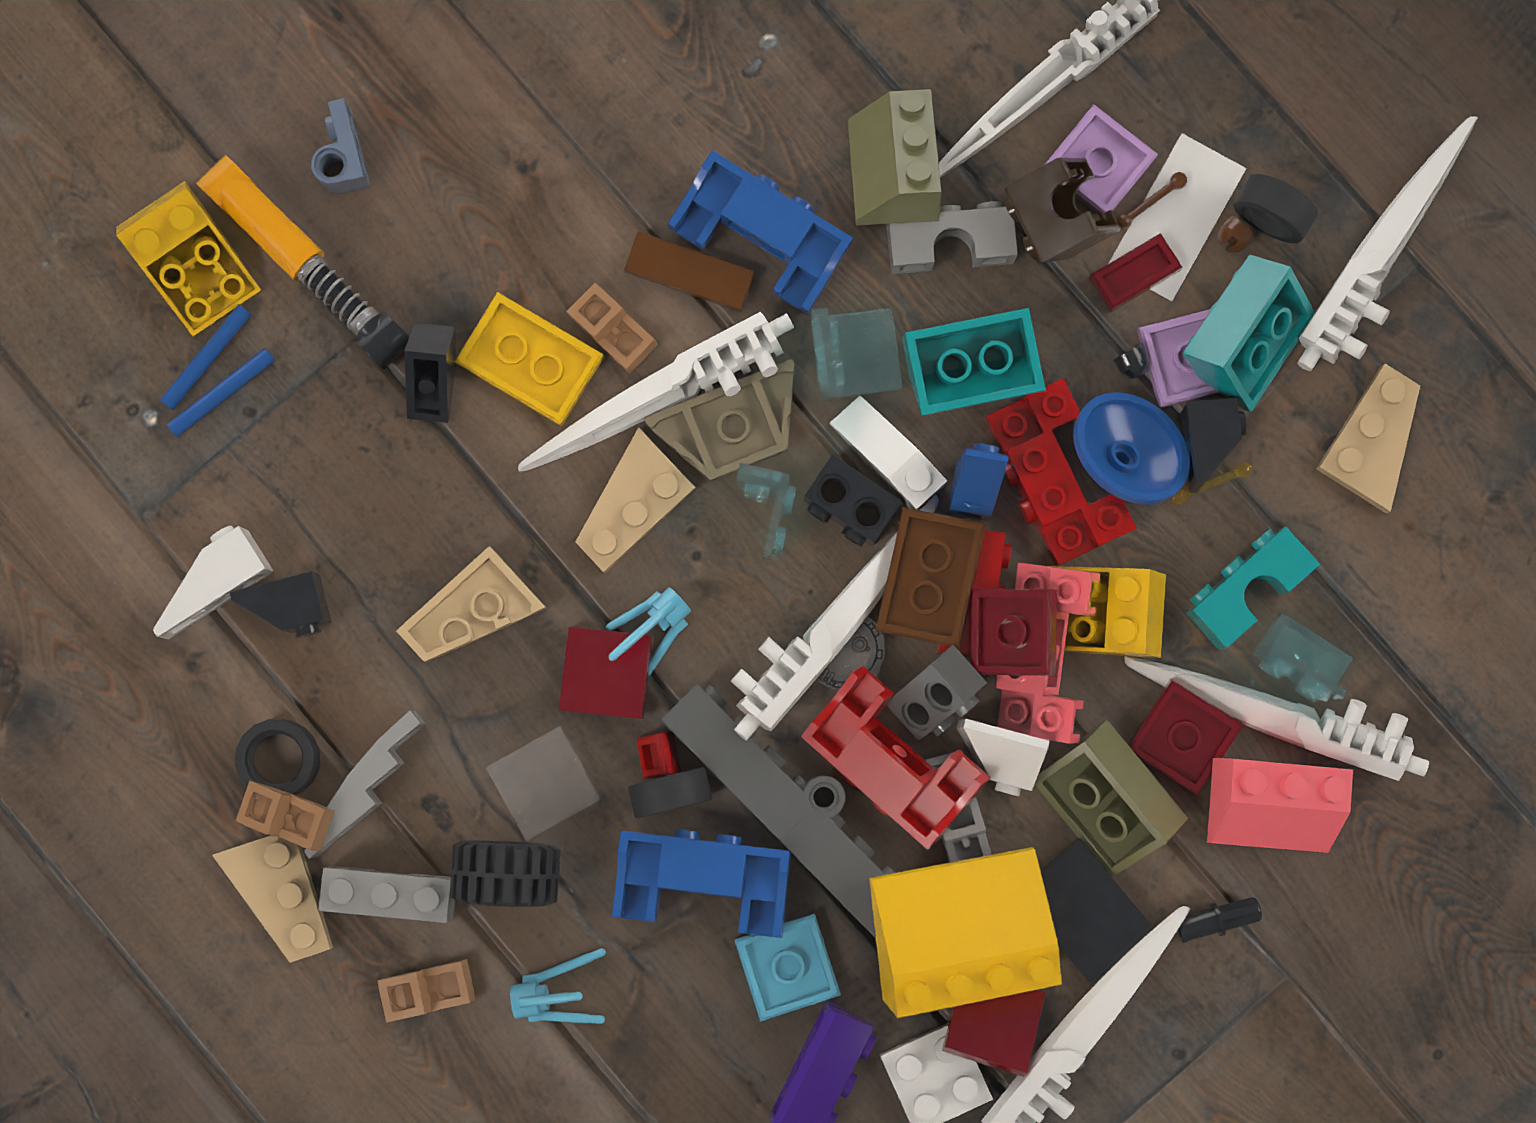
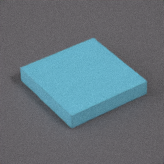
(789, 969)

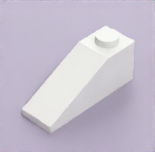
(889, 454)
(223, 566)

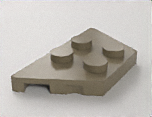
(723, 430)

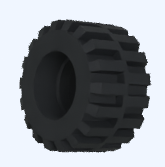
(505, 873)

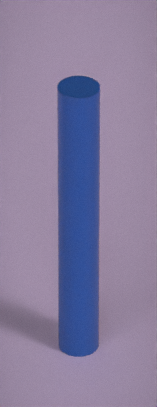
(205, 357)
(220, 392)

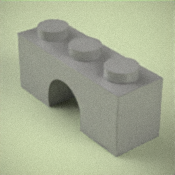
(985, 230)
(386, 894)

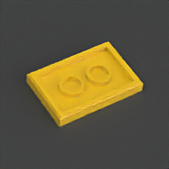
(529, 359)

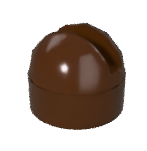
(1236, 234)

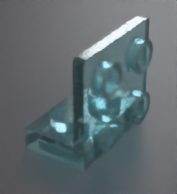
(855, 353)
(758, 486)
(1303, 658)

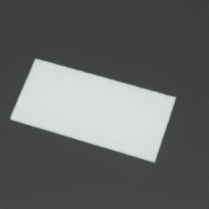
(1186, 214)

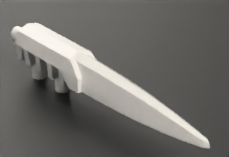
(1068, 60)
(1370, 264)
(694, 369)
(806, 659)
(1300, 724)
(1079, 1031)

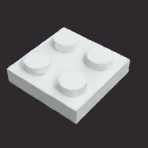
(933, 1082)

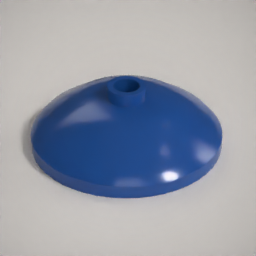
(1131, 448)

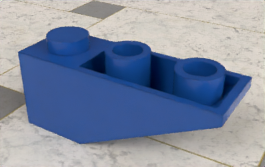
(977, 482)

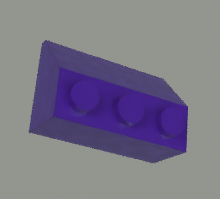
(824, 1067)

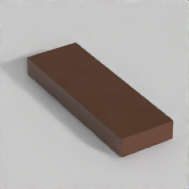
(689, 271)

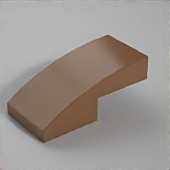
(612, 328)
(285, 816)
(426, 990)

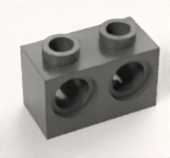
(937, 693)

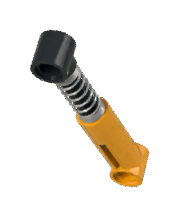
(301, 258)

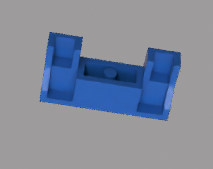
(767, 219)
(702, 867)

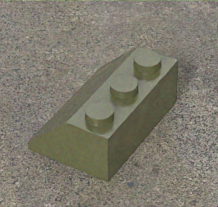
(895, 160)
(1110, 799)

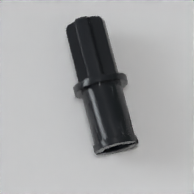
(1220, 919)

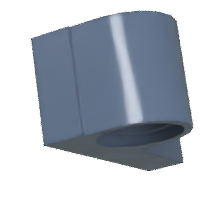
(346, 150)

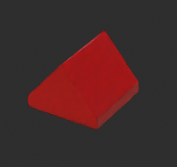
(658, 755)

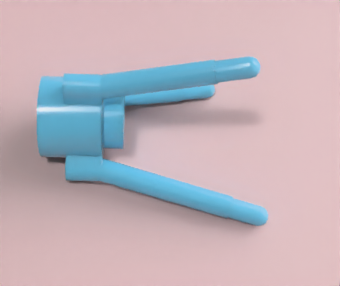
(666, 611)
(532, 999)

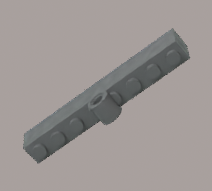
(779, 802)

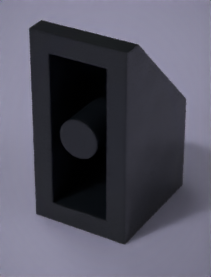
(430, 371)
(1210, 436)
(288, 603)

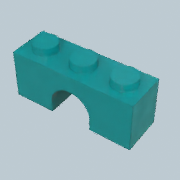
(1222, 609)

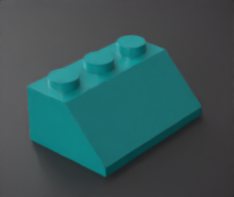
(1250, 331)
(973, 362)

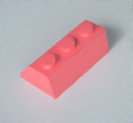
(1277, 804)

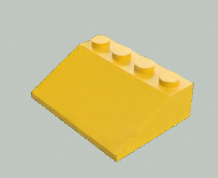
(963, 932)

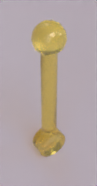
(1242, 470)

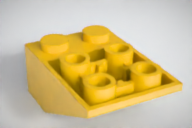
(187, 258)
(1126, 614)

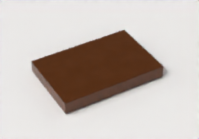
(931, 577)

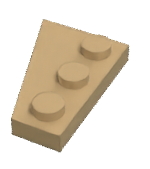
(1374, 439)
(633, 502)
(470, 607)
(280, 892)

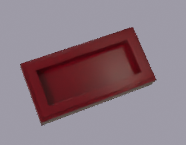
(1135, 272)

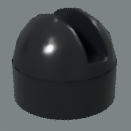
(1133, 362)

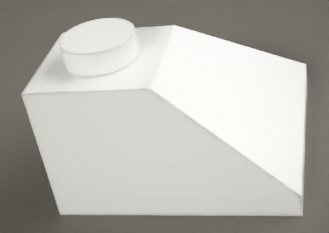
(1004, 755)

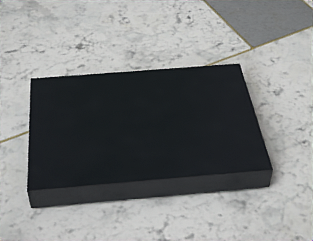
(1090, 912)

